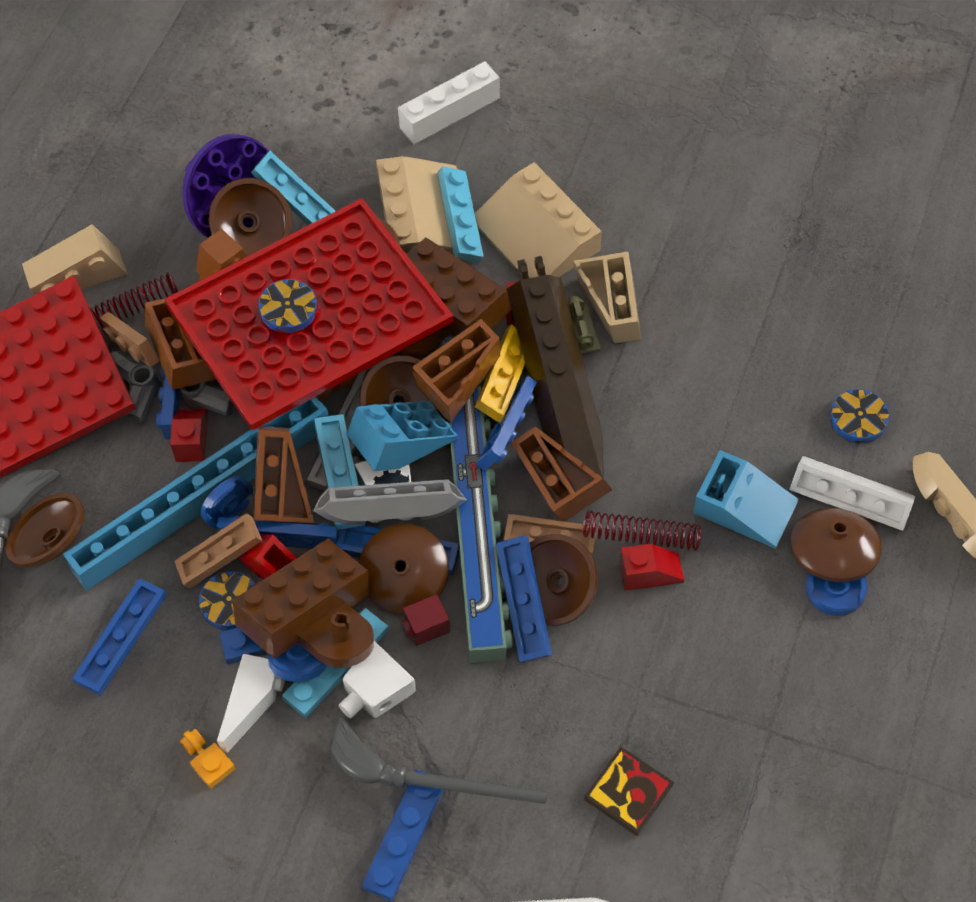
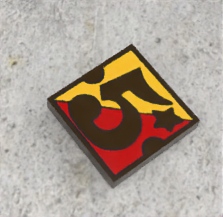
(629, 791)

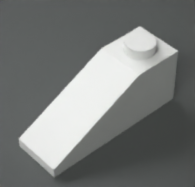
(250, 698)

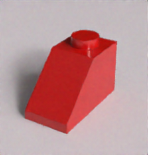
(189, 435)
(267, 557)
(649, 567)

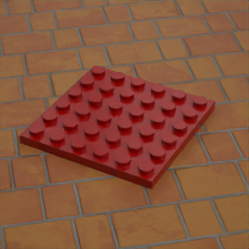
(54, 375)

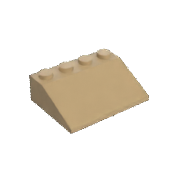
(414, 200)
(537, 219)

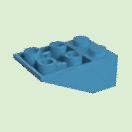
(398, 433)
(744, 500)

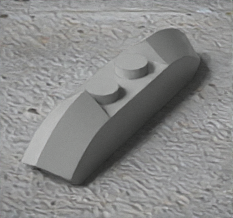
(389, 501)

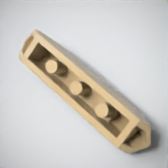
(949, 495)

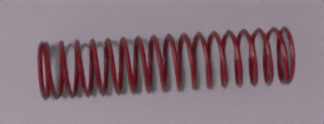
(167, 280)
(587, 519)

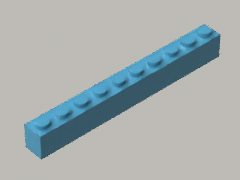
(179, 500)

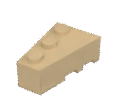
(84, 255)
(612, 293)

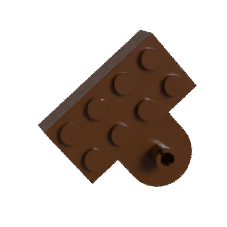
(463, 291)
(310, 606)

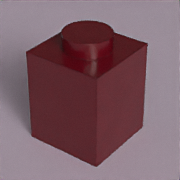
(425, 620)

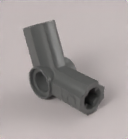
(141, 393)
(208, 397)

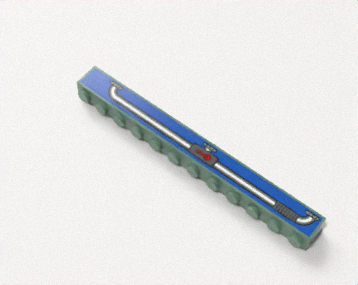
(478, 536)

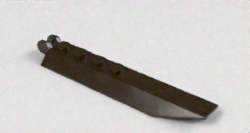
(556, 364)

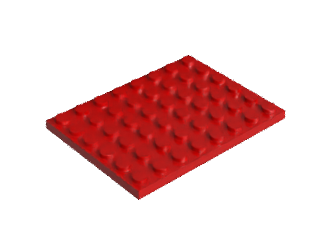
(366, 311)

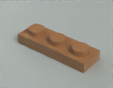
(128, 339)
(537, 527)
(218, 550)

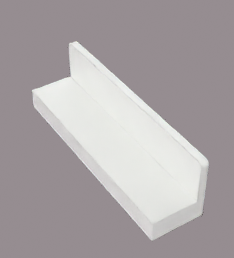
(852, 493)

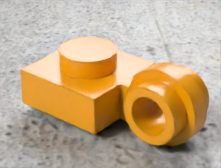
(210, 763)

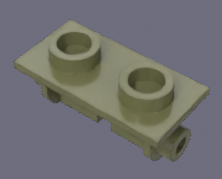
(583, 325)

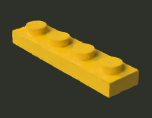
(502, 377)

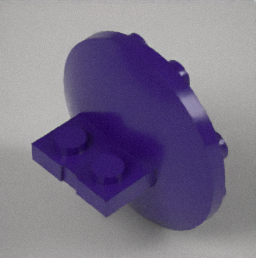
(211, 169)

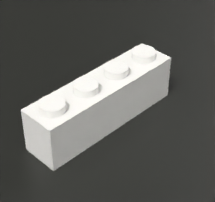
(449, 102)

